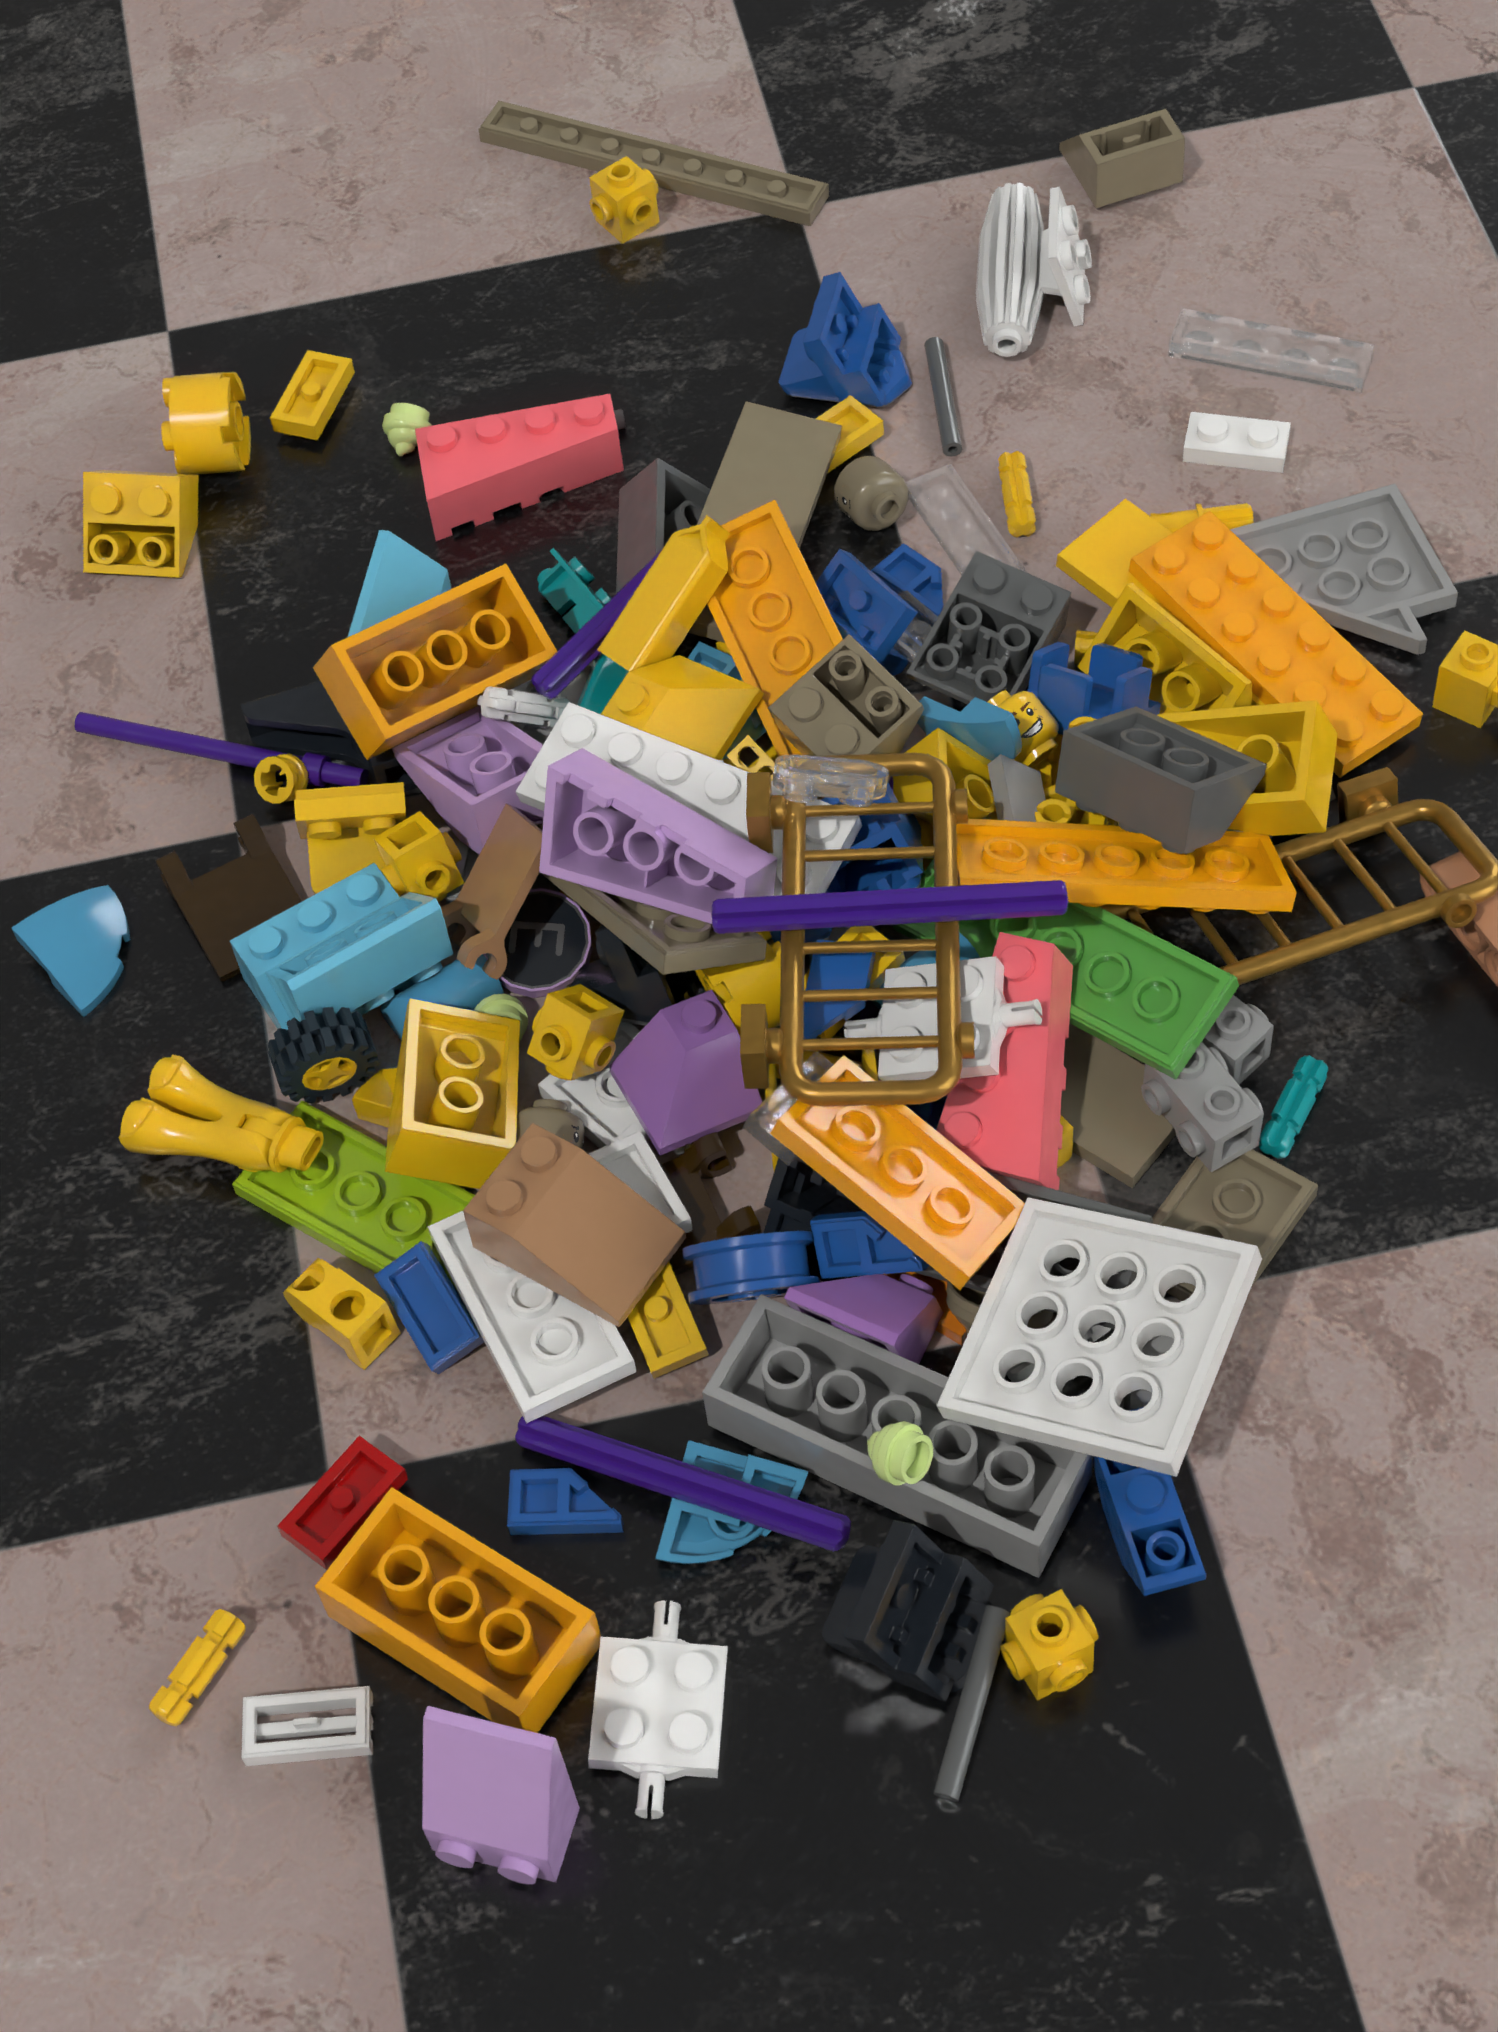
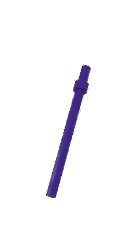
(318, 766)

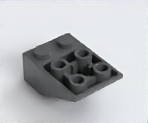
(990, 631)

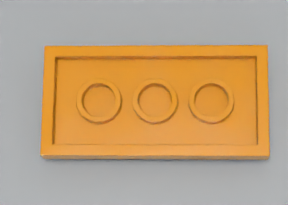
(904, 1177)

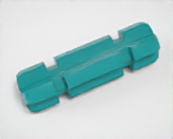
(1293, 1107)

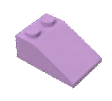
(471, 772)
(495, 1796)

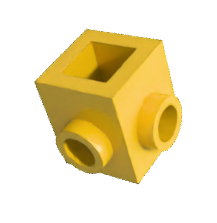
(624, 199)
(419, 858)
(575, 1032)
(1039, 1657)

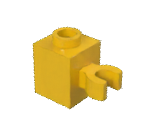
(1468, 680)

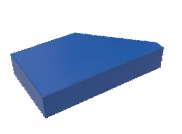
(830, 973)

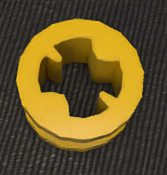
(266, 780)

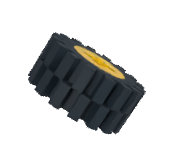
(323, 1055)

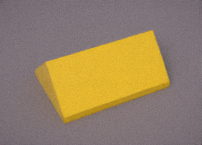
(1184, 668)

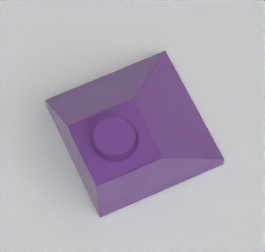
(685, 1074)
(875, 1308)

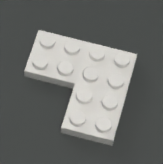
(536, 1337)

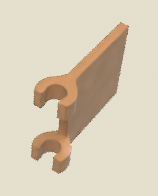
(495, 891)

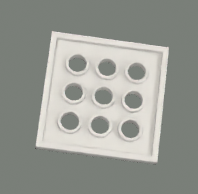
(1093, 1421)

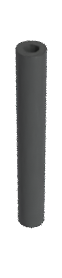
(943, 397)
(971, 1704)

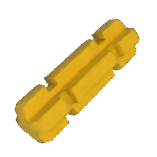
(1016, 494)
(197, 1667)

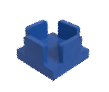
(1112, 685)

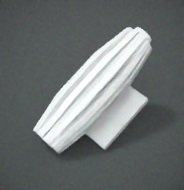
(1025, 261)

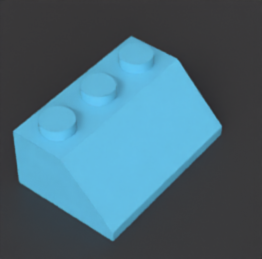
(396, 581)
(306, 926)
(365, 959)

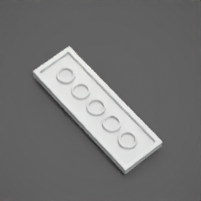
(686, 776)

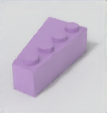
(641, 844)

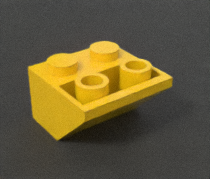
(138, 522)

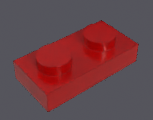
(341, 1502)

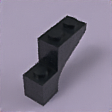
(309, 722)

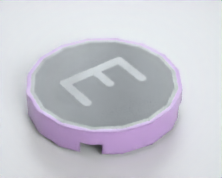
(546, 944)

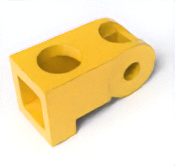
(343, 1311)

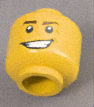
(1035, 725)

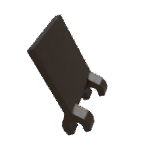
(231, 896)
(705, 1160)

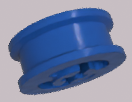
(749, 1266)

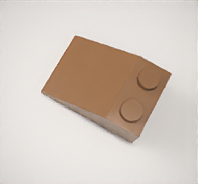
(571, 1226)

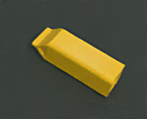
(669, 597)

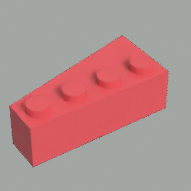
(515, 458)
(1013, 1118)

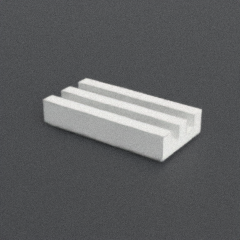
(307, 1749)

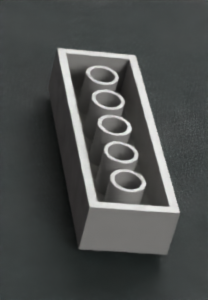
(823, 1393)

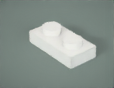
(1236, 442)

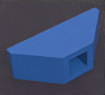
(1148, 1526)

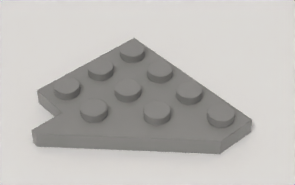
(1358, 565)

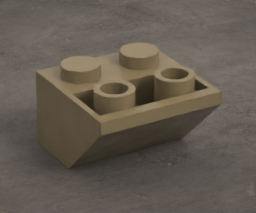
(1127, 158)
(847, 706)

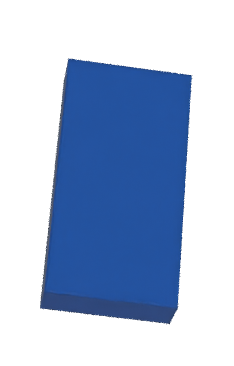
(429, 1307)

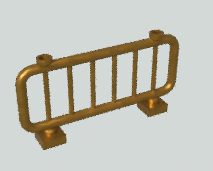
(1365, 809)
(786, 1044)

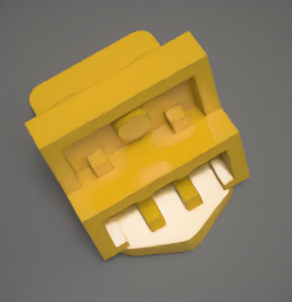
(343, 825)

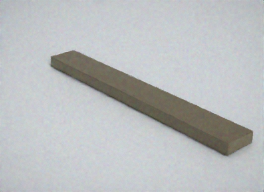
(672, 166)

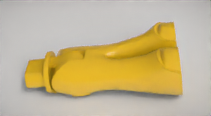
(210, 1122)

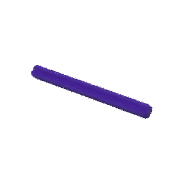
(889, 907)
(686, 1482)

